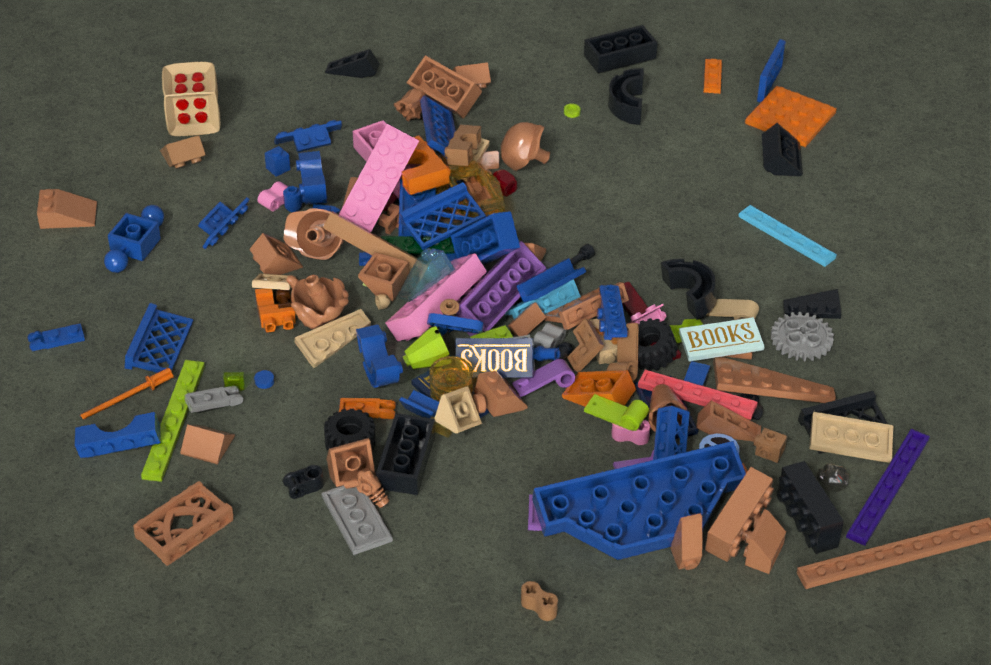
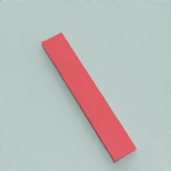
(699, 394)

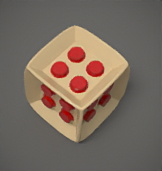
(191, 98)

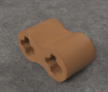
(541, 602)

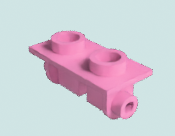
(651, 312)

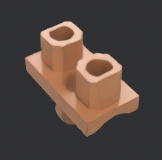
(390, 222)

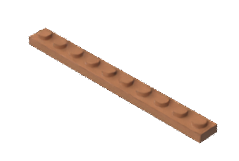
(895, 553)

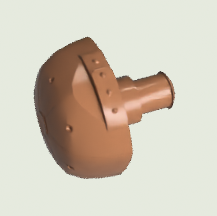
(522, 145)
(306, 234)

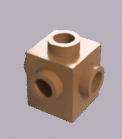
(770, 445)

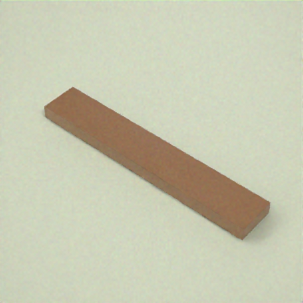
(364, 239)

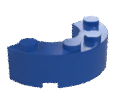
(313, 182)
(377, 364)

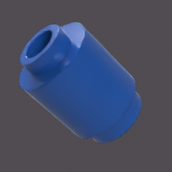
(292, 199)

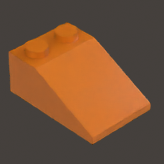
(608, 384)

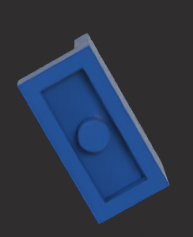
(420, 404)

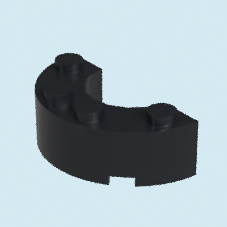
(621, 95)
(697, 278)

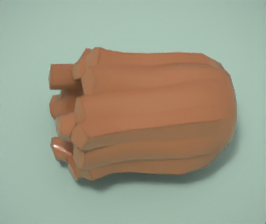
(410, 104)

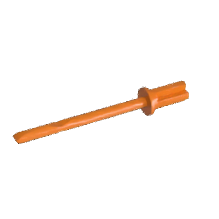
(151, 382)

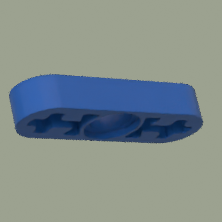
(455, 323)

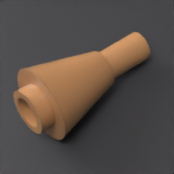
(449, 307)

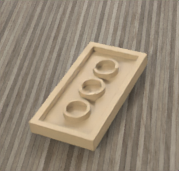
(851, 437)

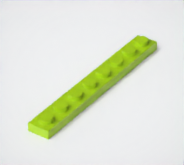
(172, 421)

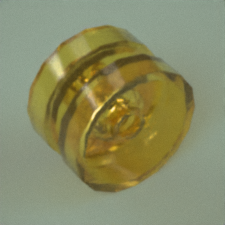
(450, 375)

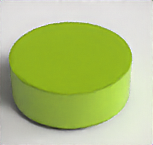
(572, 110)

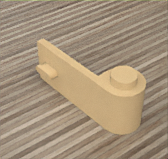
(735, 308)

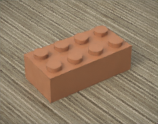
(445, 86)
(739, 514)

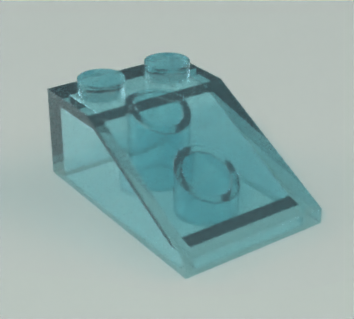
(426, 272)

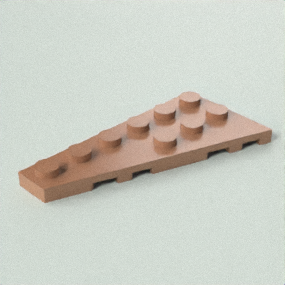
(750, 379)

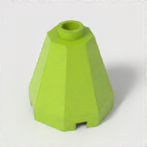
(425, 350)

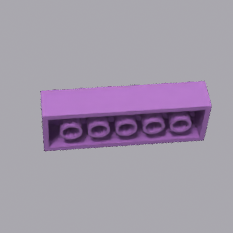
(498, 288)

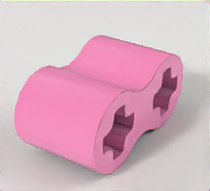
(273, 197)
(639, 437)

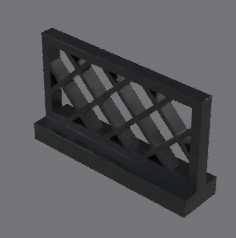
(843, 407)

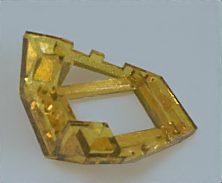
(484, 178)

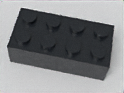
(620, 48)
(406, 453)
(810, 507)

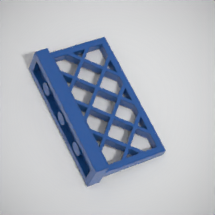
(435, 206)
(142, 339)

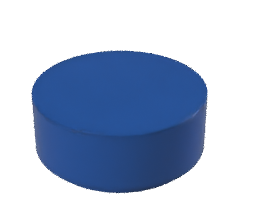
(264, 379)

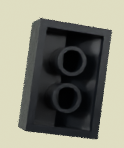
(781, 152)

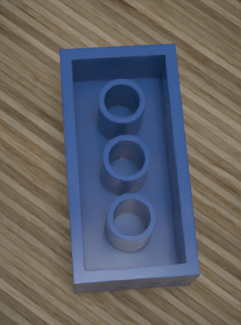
(487, 238)

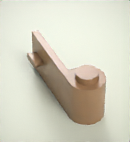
(627, 352)

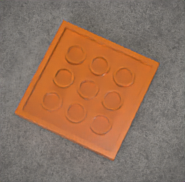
(794, 112)

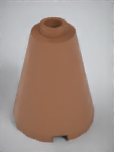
(663, 397)

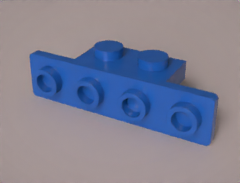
(309, 138)
(218, 219)
(611, 313)

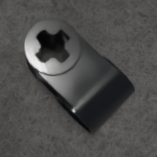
(305, 481)

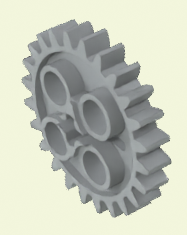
(802, 336)

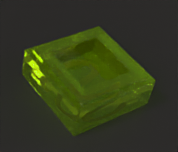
(234, 379)

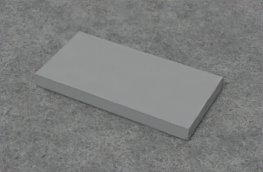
(356, 519)

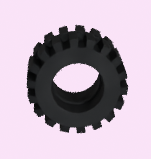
(660, 353)
(348, 422)

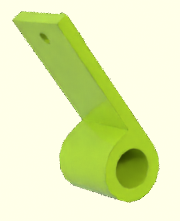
(618, 414)

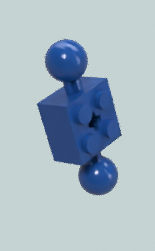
(133, 238)

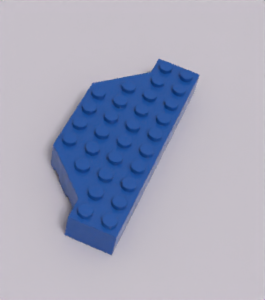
(639, 504)

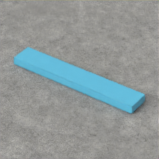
(787, 235)

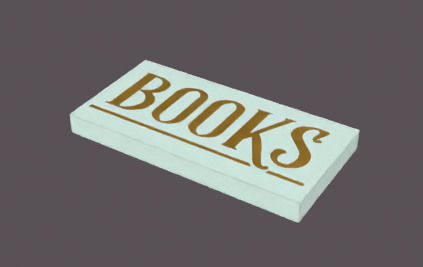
(721, 339)

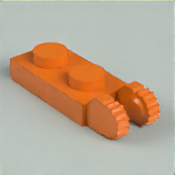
(373, 406)

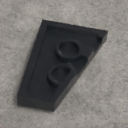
(821, 304)

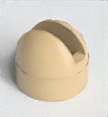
(382, 301)

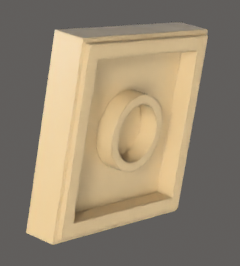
(271, 281)

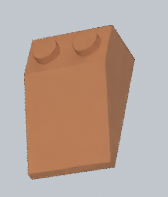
(65, 210)

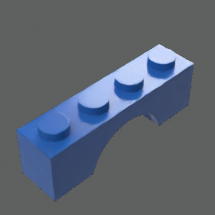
(141, 432)

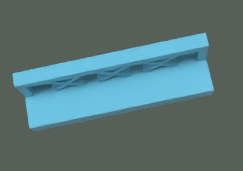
(550, 301)

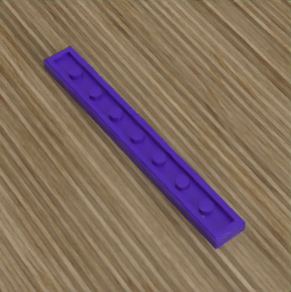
(887, 487)

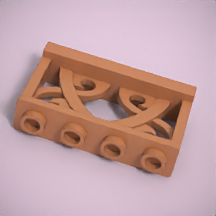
(182, 505)

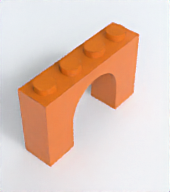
(427, 176)

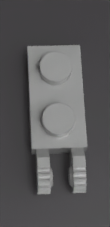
(213, 398)

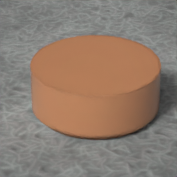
(480, 402)

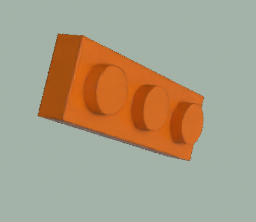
(712, 76)

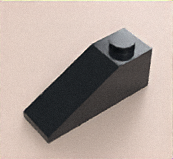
(356, 65)

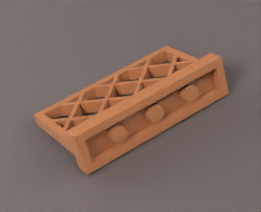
(581, 308)

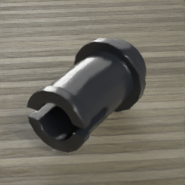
(565, 350)

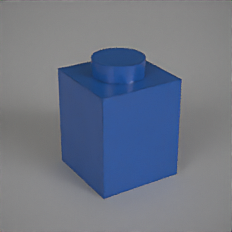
(277, 161)

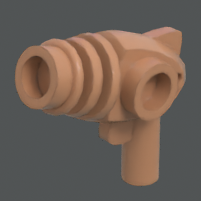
(368, 484)

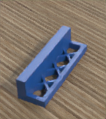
(548, 280)
(667, 428)

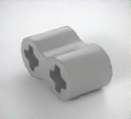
(549, 336)

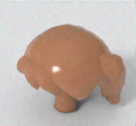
(317, 299)

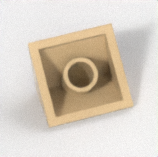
(457, 411)

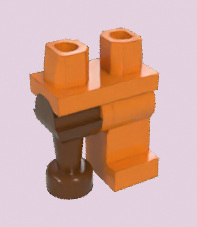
(275, 314)

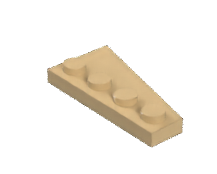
(329, 338)

